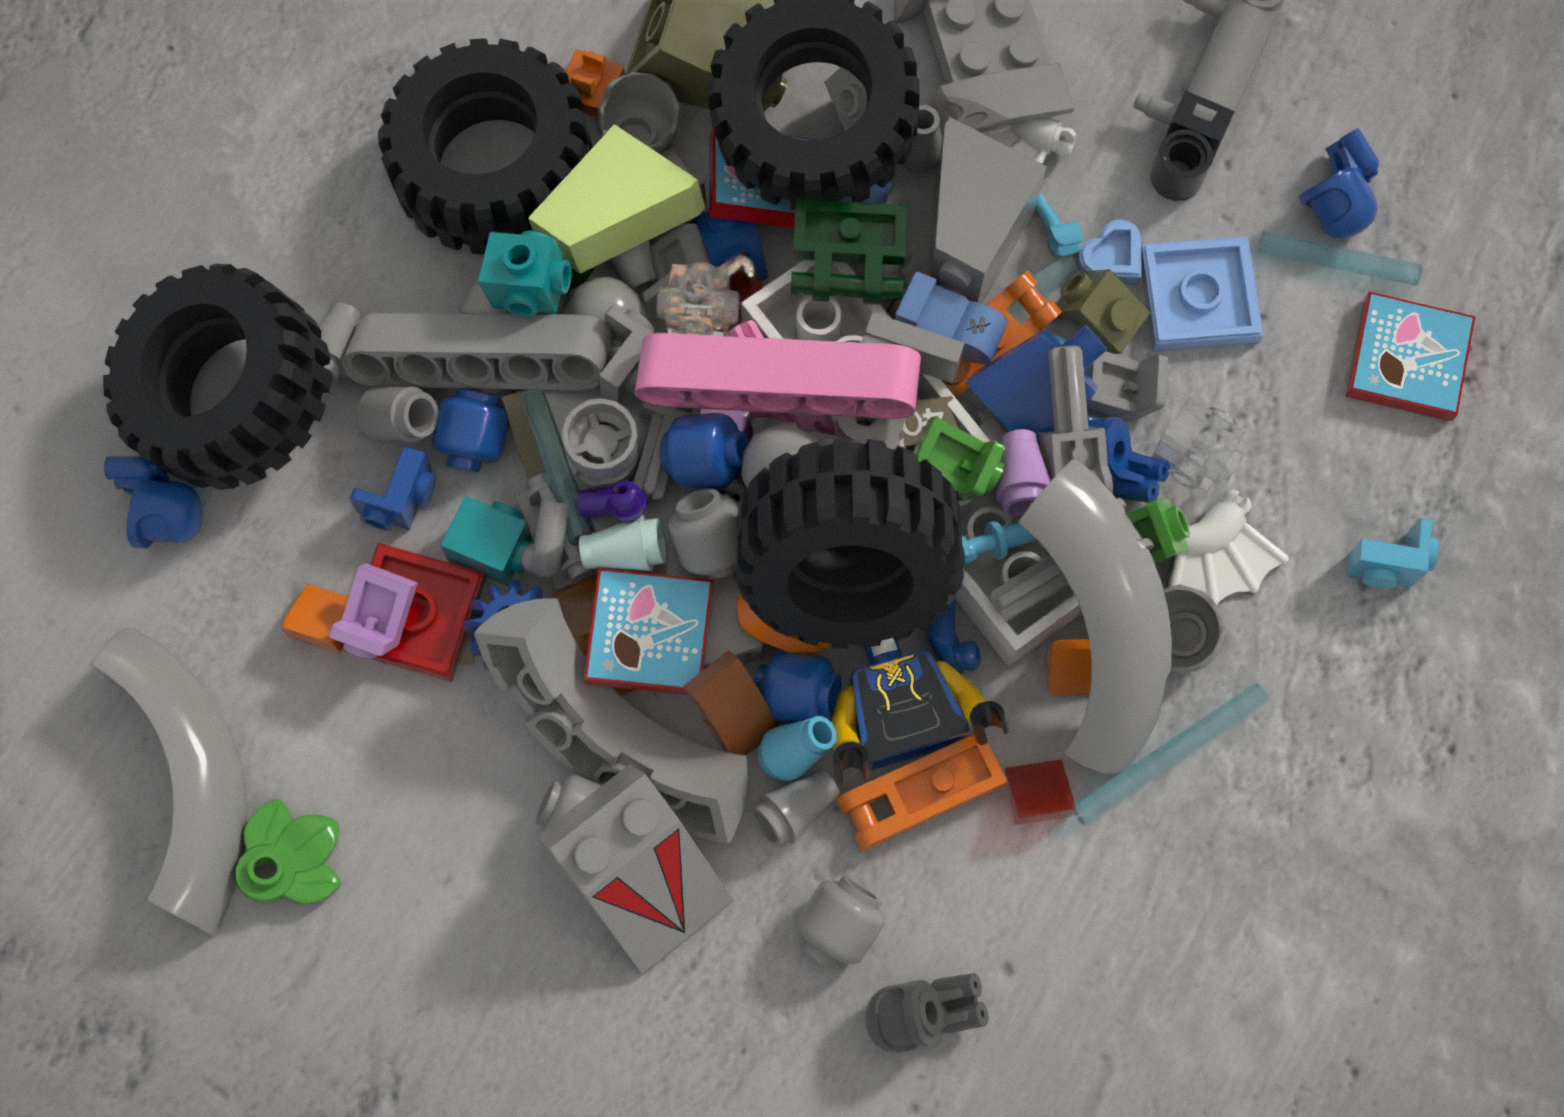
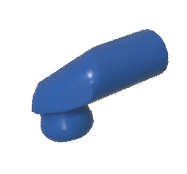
(947, 646)

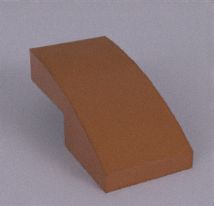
(731, 705)

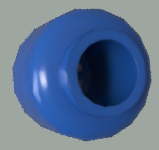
(470, 429)
(703, 450)
(798, 686)

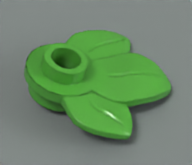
(295, 851)

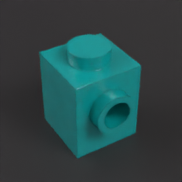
(487, 539)

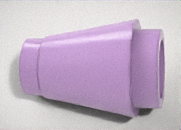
(1023, 473)

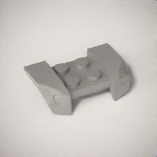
(990, 62)

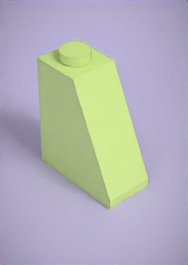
(616, 201)

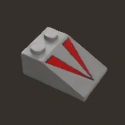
(636, 867)

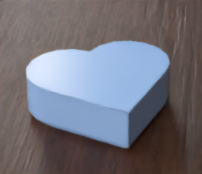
(1116, 250)

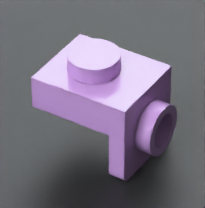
(374, 612)

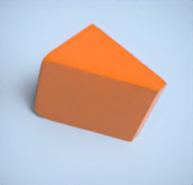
(314, 615)
(1069, 667)

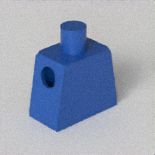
(1018, 381)

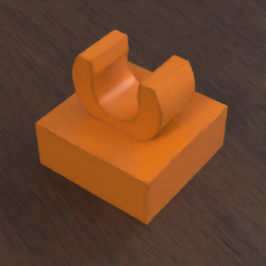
(591, 76)

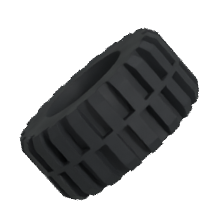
(809, 33)
(463, 90)
(169, 344)
(849, 543)

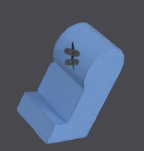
(953, 316)

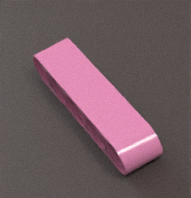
(778, 375)

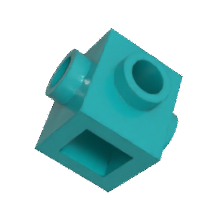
(524, 273)

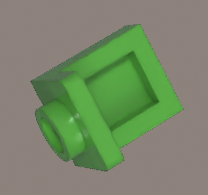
(962, 458)
(1163, 526)

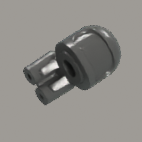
(917, 1013)

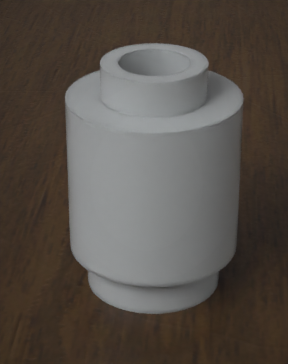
(397, 414)

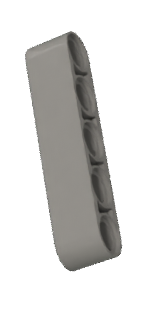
(479, 351)

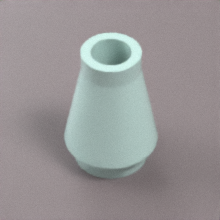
(625, 546)

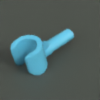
(1061, 238)

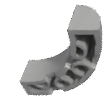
(1121, 609)
(597, 729)
(204, 777)

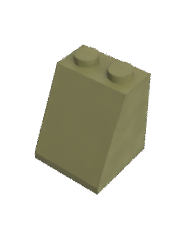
(680, 42)

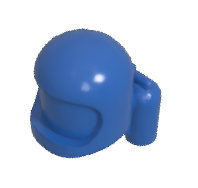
(1345, 199)
(1131, 473)
(158, 507)

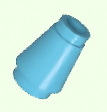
(795, 747)

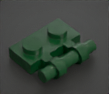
(852, 235)

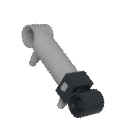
(1212, 94)

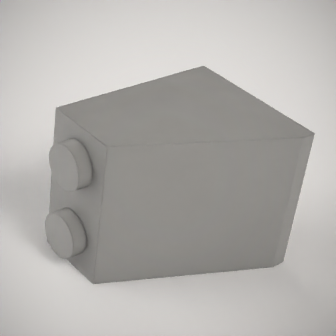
(979, 208)

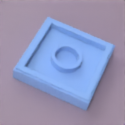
(1200, 293)

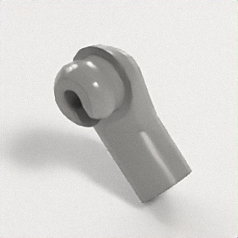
(546, 553)

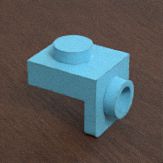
(1393, 564)

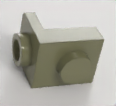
(1104, 306)

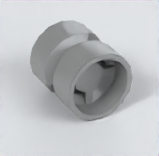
(601, 443)

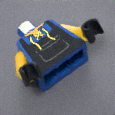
(906, 710)

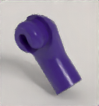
(623, 502)

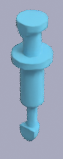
(996, 540)

